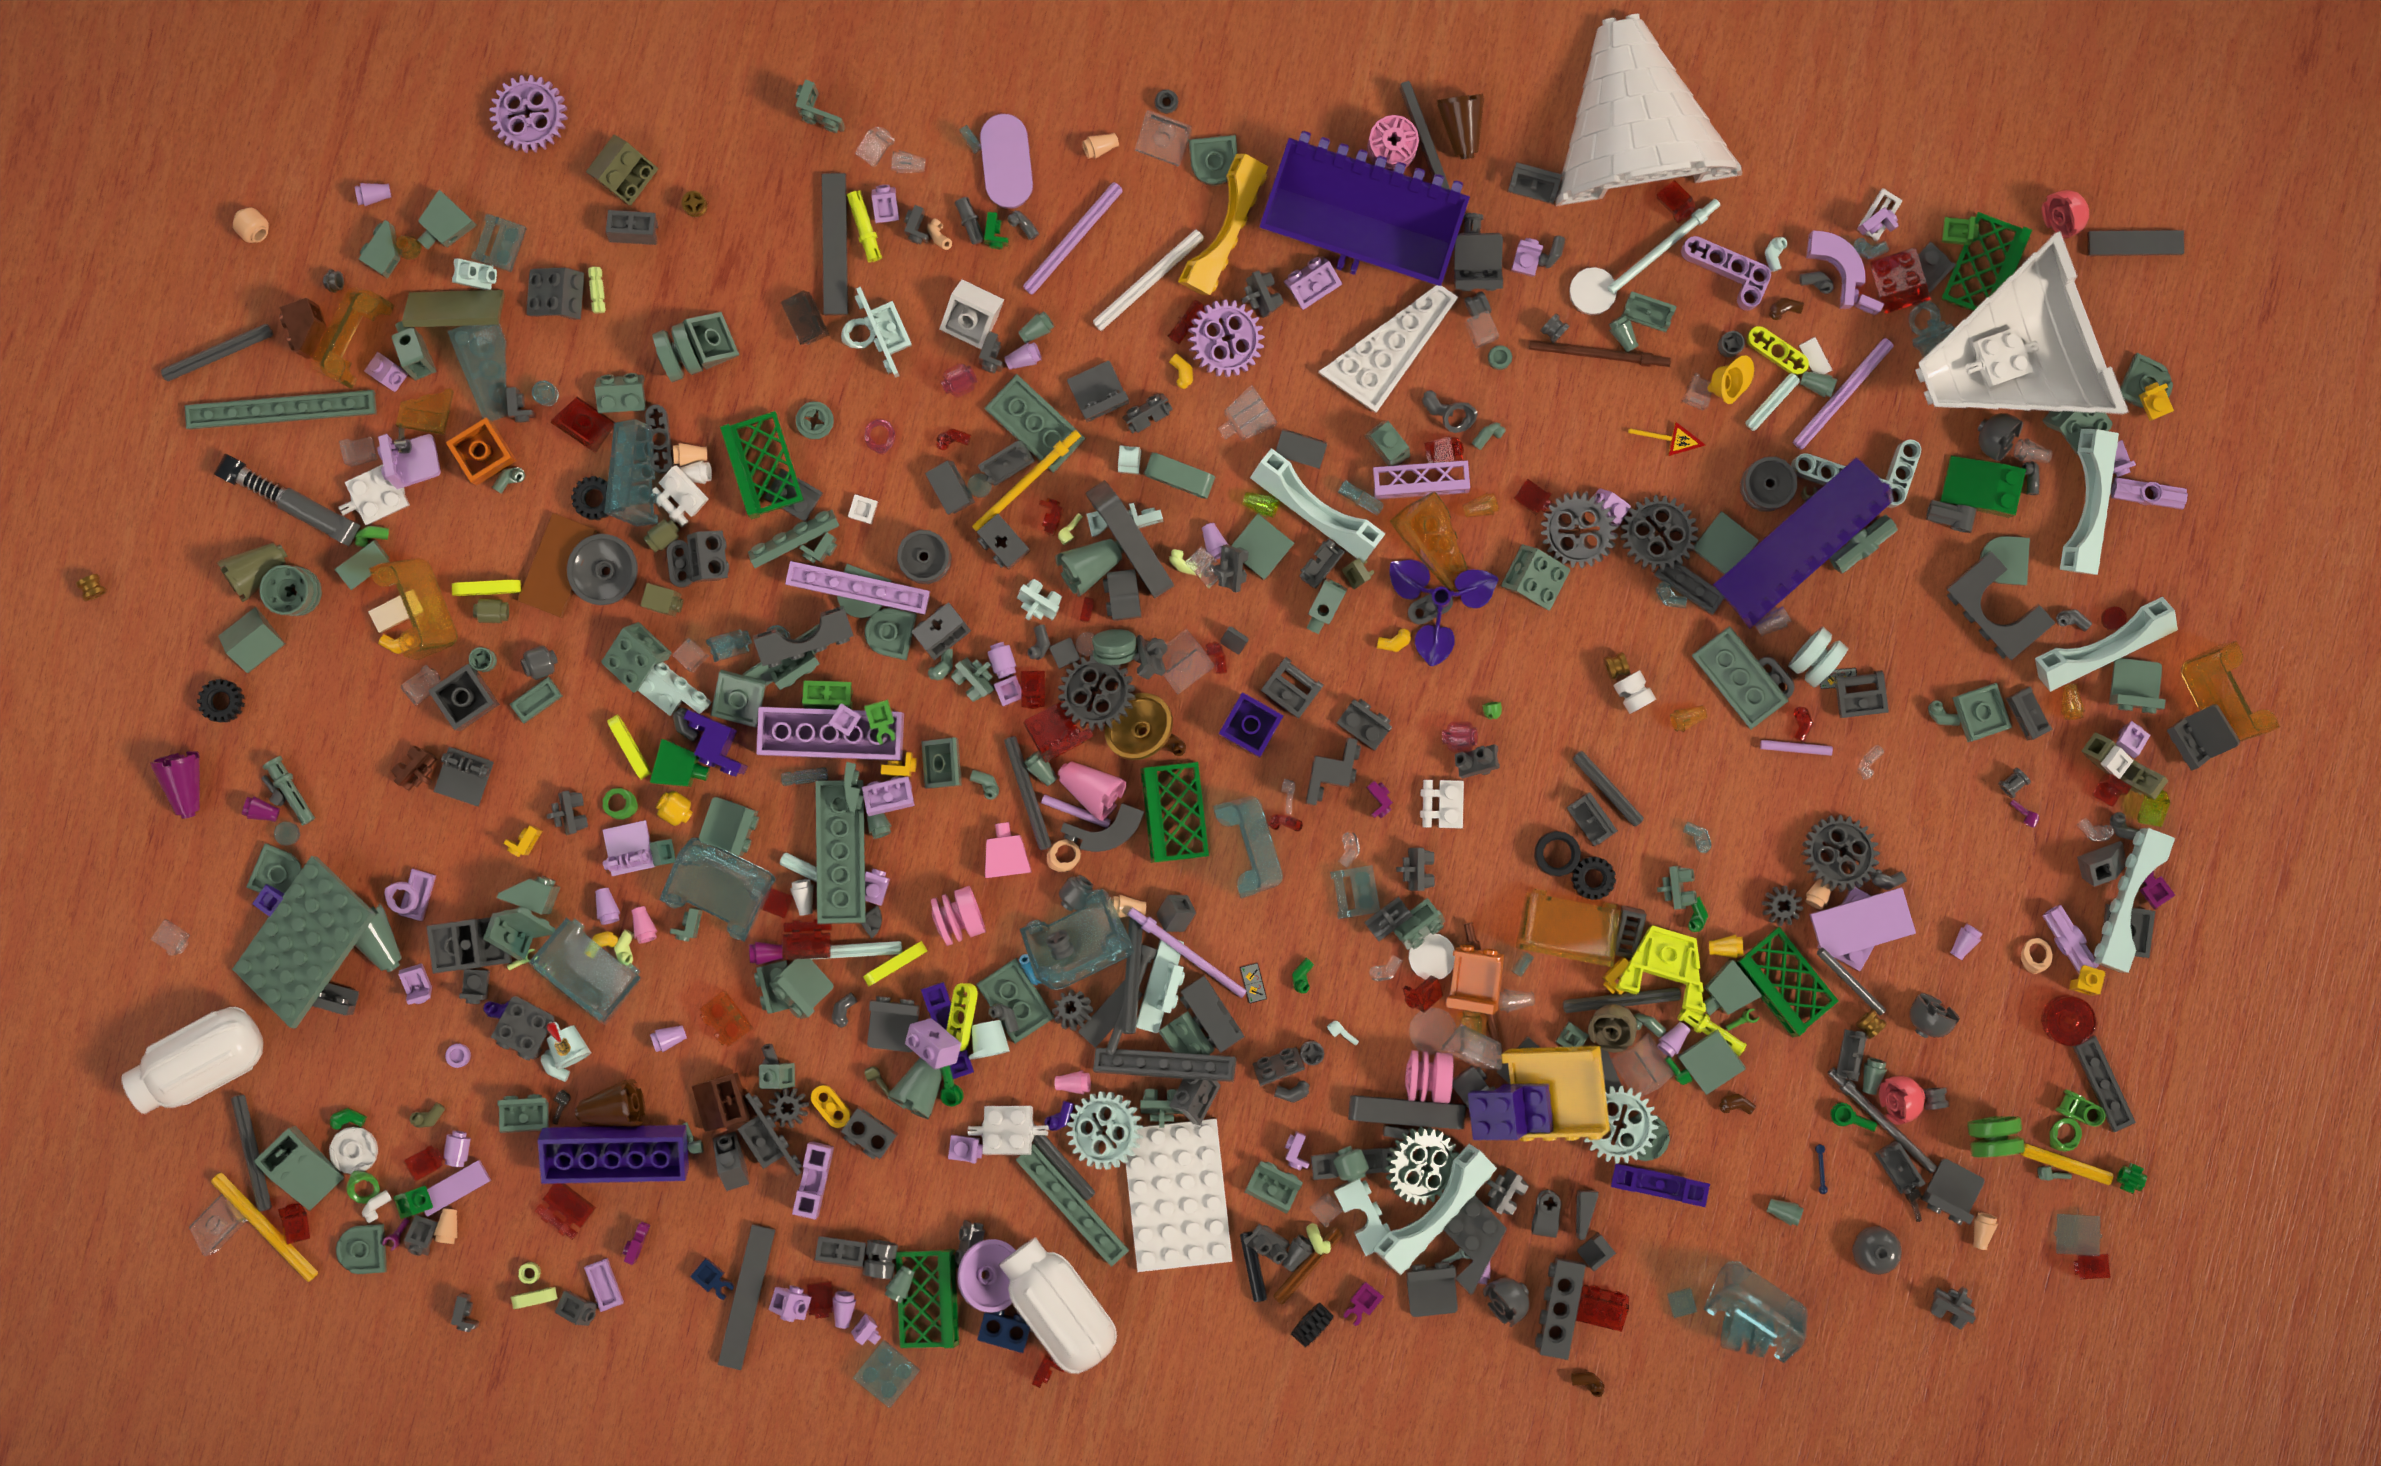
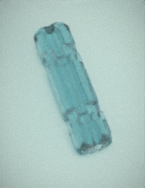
(804, 776)

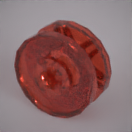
(2076, 1009)

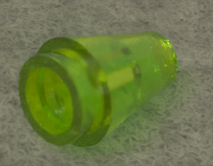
(1262, 504)

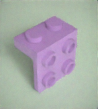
(411, 467)

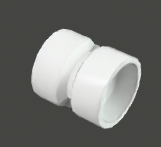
(1634, 692)

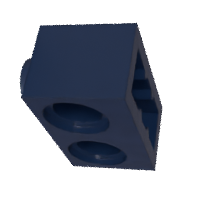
(1003, 1336)

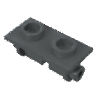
(1139, 415)
(1317, 570)
(1851, 1055)
(968, 1235)

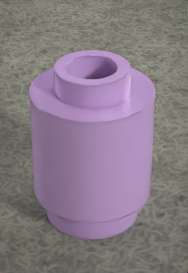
(1002, 660)
(456, 1149)

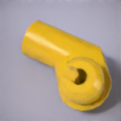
(1396, 643)
(390, 644)

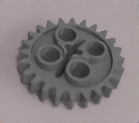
(1576, 508)
(1676, 522)
(1076, 685)
(1849, 835)

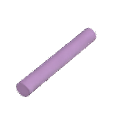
(1796, 747)
(1073, 810)

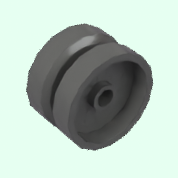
(1754, 487)
(938, 557)

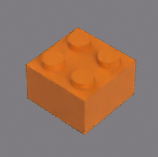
(481, 451)

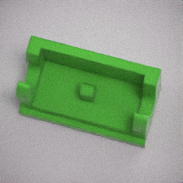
(827, 694)

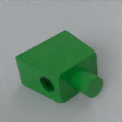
(677, 766)

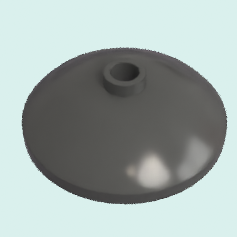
(589, 579)

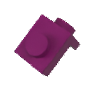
(1380, 793)

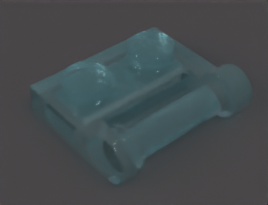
(505, 245)
(1363, 891)

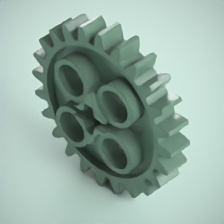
(1421, 1165)

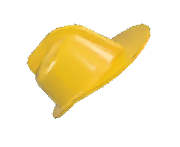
(1732, 380)

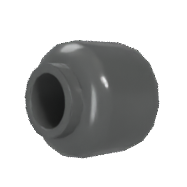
(538, 662)
(1075, 892)

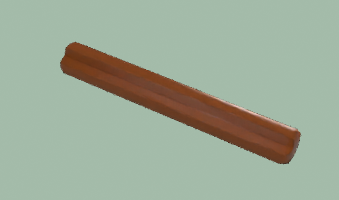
(1306, 1268)

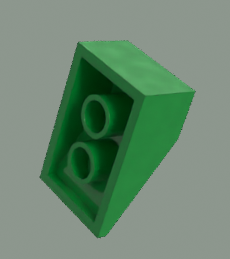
(1983, 485)

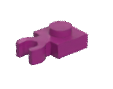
(2156, 891)
(633, 1248)
(1365, 1301)

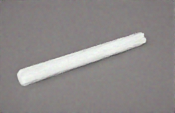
(1148, 280)

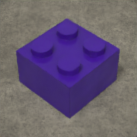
(1250, 725)

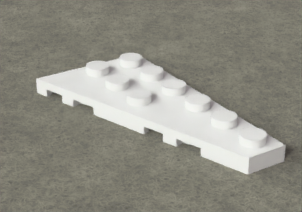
(1381, 358)

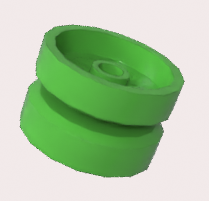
(1995, 1136)

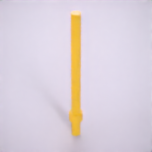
(1060, 449)

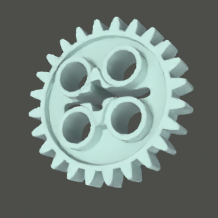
(1640, 1132)
(1088, 1144)

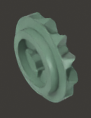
(810, 410)

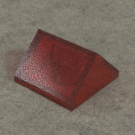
(584, 424)

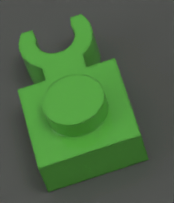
(880, 716)

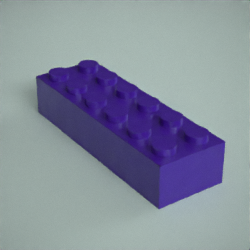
(613, 1154)

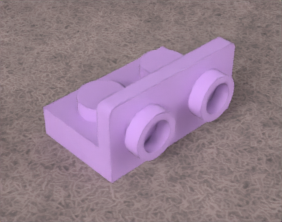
(1312, 281)
(888, 795)

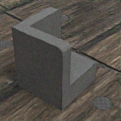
(1176, 913)
(1596, 1251)

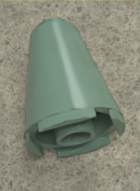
(1088, 564)
(379, 942)
(917, 1089)

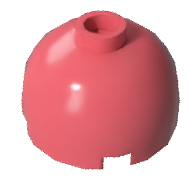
(2065, 212)
(1902, 1098)

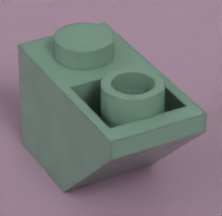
(382, 250)

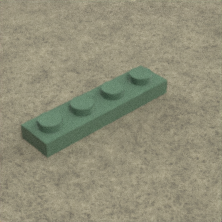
(784, 542)

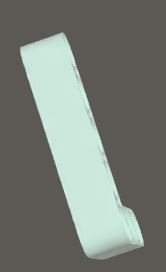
(1899, 460)

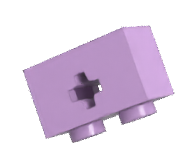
(933, 1043)

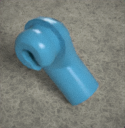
(1027, 968)

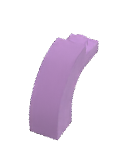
(1844, 257)

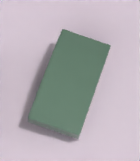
(852, 796)

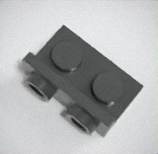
(991, 349)
(1365, 724)
(337, 999)
(1195, 1098)

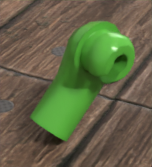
(370, 532)

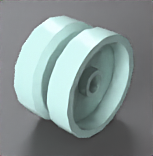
(1820, 658)

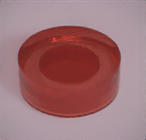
(2113, 618)

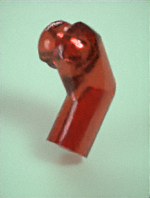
(951, 436)
(1219, 657)
(1287, 821)

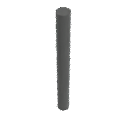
(1850, 980)

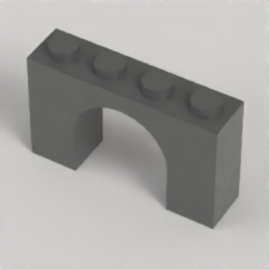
(2010, 638)

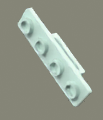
(888, 329)
(669, 690)
(1161, 988)

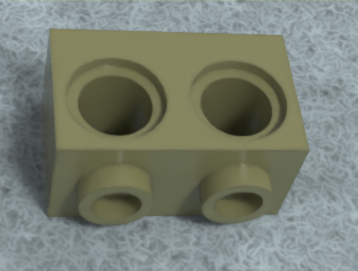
(662, 600)

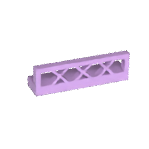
(1421, 489)

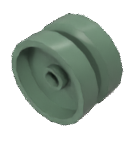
(674, 353)

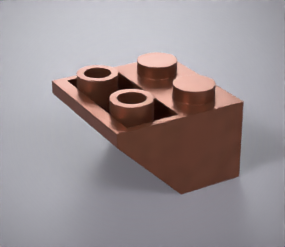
(304, 326)
(721, 1102)

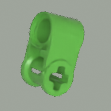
(2077, 1107)

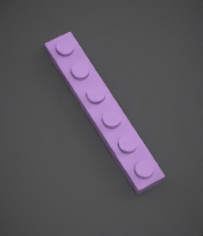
(857, 587)

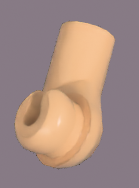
(939, 239)

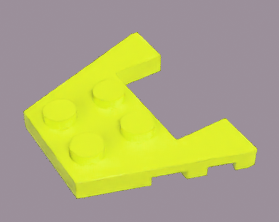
(1669, 957)

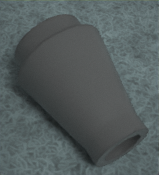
(1297, 1253)

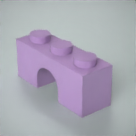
(814, 1180)

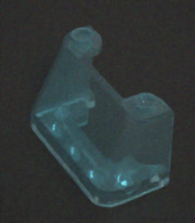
(1266, 869)
(719, 885)
(1096, 937)
(585, 971)
(1762, 1304)

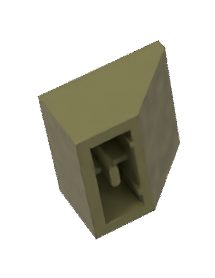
(622, 169)

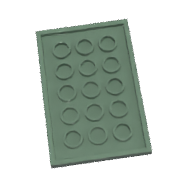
(304, 942)

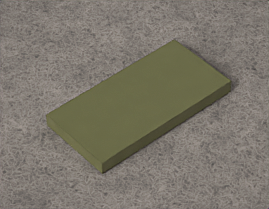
(453, 308)

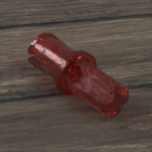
(1181, 328)

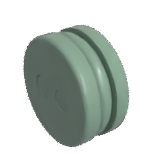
(1114, 647)

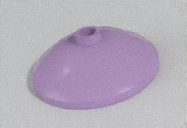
(991, 1292)

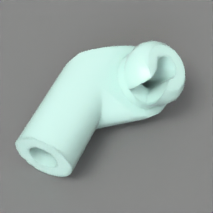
(1773, 251)

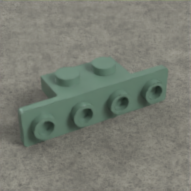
(787, 672)

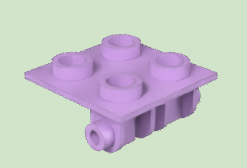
(628, 848)

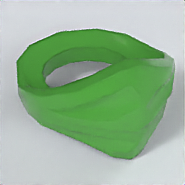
(630, 808)
(2056, 1144)
(356, 1177)

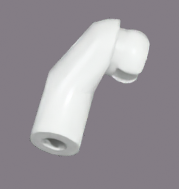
(374, 1203)

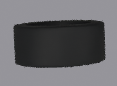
(1575, 853)

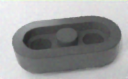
(679, 564)
(1428, 608)
(1779, 675)

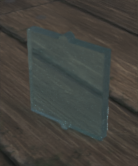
(2078, 1234)

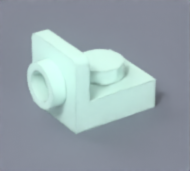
(1148, 517)

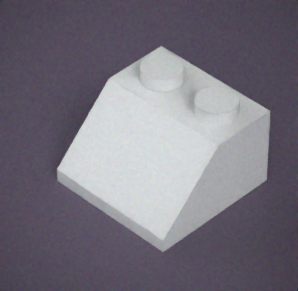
(971, 313)

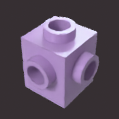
(790, 1303)

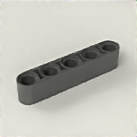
(1406, 1112)

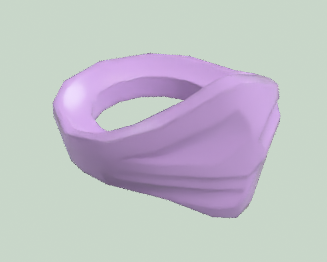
(389, 892)

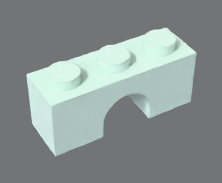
(1355, 1196)

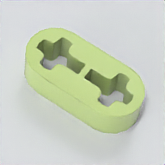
(534, 1297)

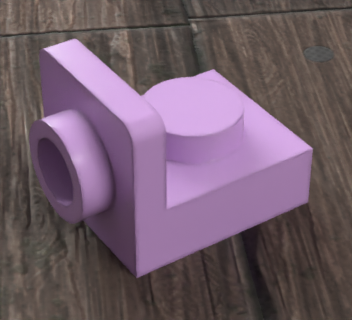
(885, 204)
(1874, 223)
(1527, 257)
(2122, 460)
(2132, 739)
(876, 886)
(965, 1148)

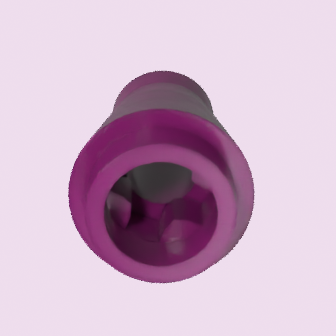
(259, 810)
(764, 952)

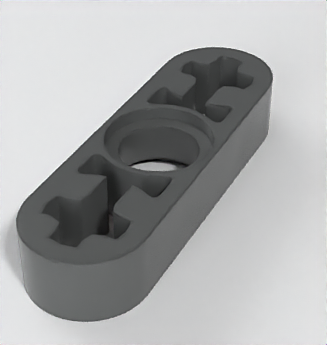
(667, 445)

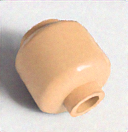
(250, 225)

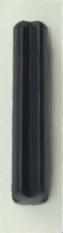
(1254, 1270)

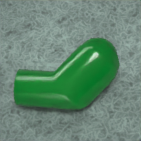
(1699, 916)
(347, 1115)

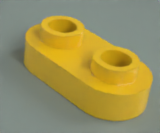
(829, 1107)

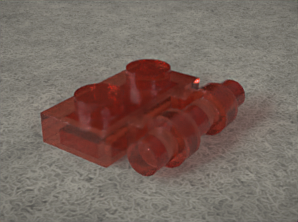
(806, 944)
(569, 1204)

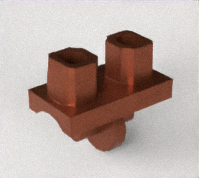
(416, 771)

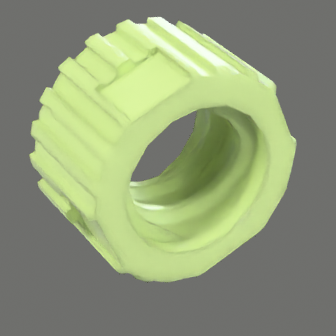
(535, 1267)

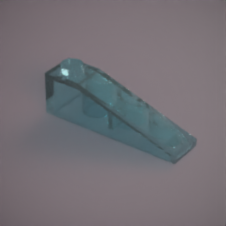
(484, 366)

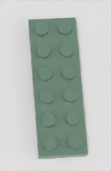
(839, 856)

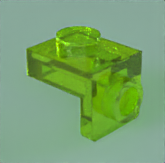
(2154, 811)

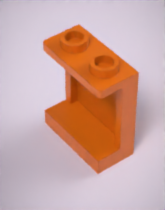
(1476, 979)

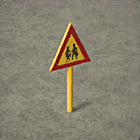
(1680, 440)

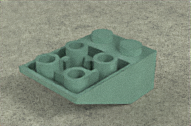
(299, 1168)

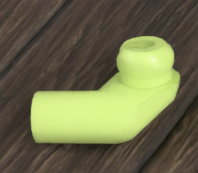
(1177, 561)
(623, 949)
(1316, 1240)

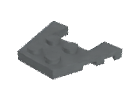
(1478, 1235)

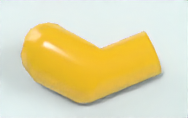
(1185, 371)
(605, 939)

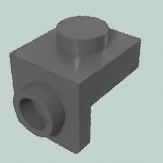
(913, 220)

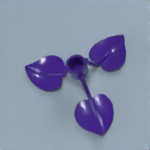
(1412, 576)

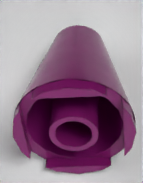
(180, 781)

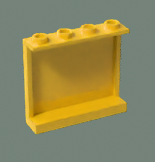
(1574, 1088)

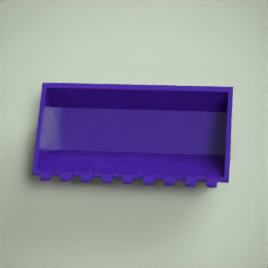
(1365, 210)
(1804, 541)

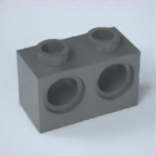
(701, 556)
(872, 1127)

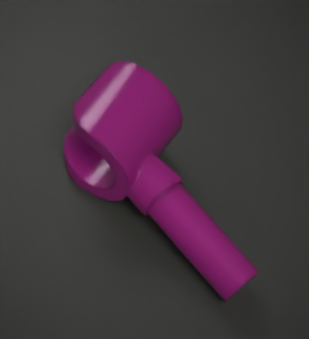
(2031, 817)
(395, 1236)

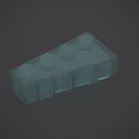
(631, 474)

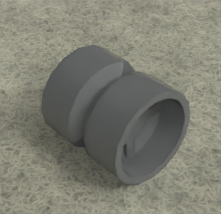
(880, 1259)

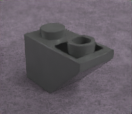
(2102, 864)
(730, 1161)

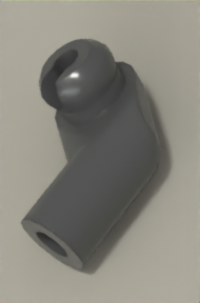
(1433, 405)
(2071, 617)
(682, 727)
(1887, 882)
(1005, 1014)

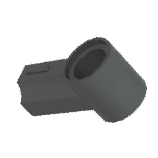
(1958, 517)

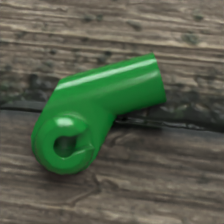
(1299, 976)

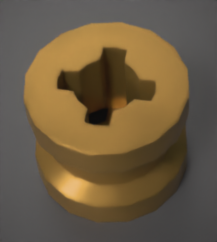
(692, 199)
(91, 587)
(1616, 665)
(1871, 1023)

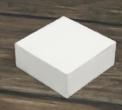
(863, 509)
(2117, 762)

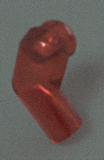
(1804, 722)

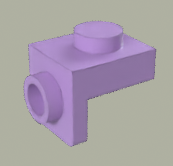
(386, 372)
(1618, 505)
(416, 984)
(1294, 1145)

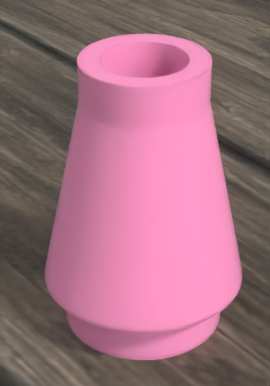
(643, 926)
(1074, 1082)

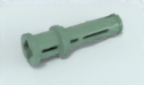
(283, 780)

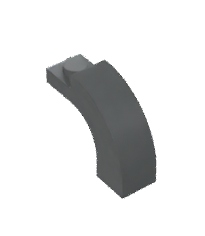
(1110, 838)

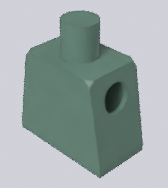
(443, 222)
(412, 352)
(1388, 443)
(1329, 595)
(1729, 990)

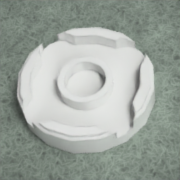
(1590, 291)
(1432, 957)
(353, 1150)

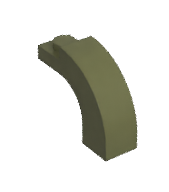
(2138, 776)

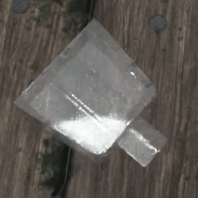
(1247, 416)

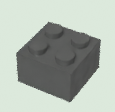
(463, 697)

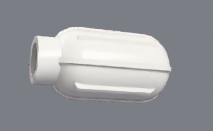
(195, 1060)
(1058, 1307)

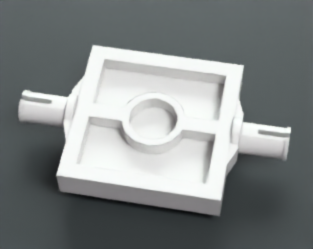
(2002, 357)
(373, 496)
(1007, 1130)

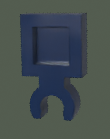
(709, 1276)

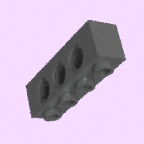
(1560, 1346)

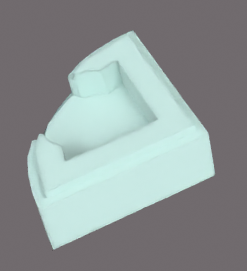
(1096, 523)

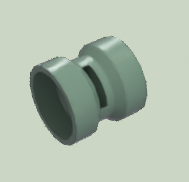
(479, 657)

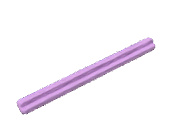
(1072, 238)
(1843, 393)

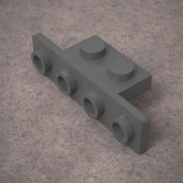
(763, 1140)

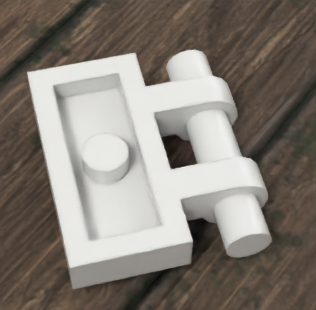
(683, 491)
(1450, 804)

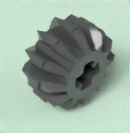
(1781, 897)
(1072, 1001)
(787, 1098)

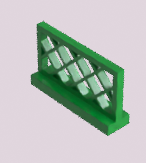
(2007, 269)
(742, 471)
(1154, 810)
(1774, 998)
(947, 1295)

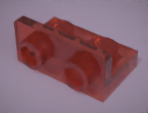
(1603, 1307)

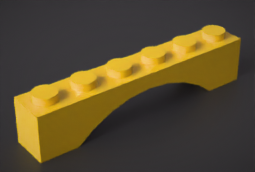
(1243, 180)

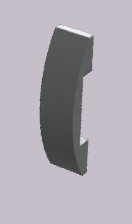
(1324, 1167)

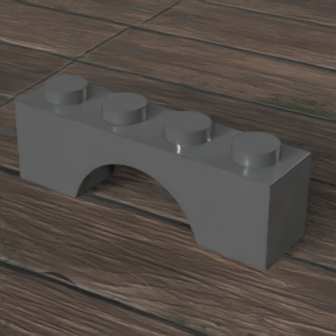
(832, 628)

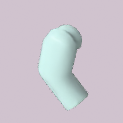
(549, 1067)

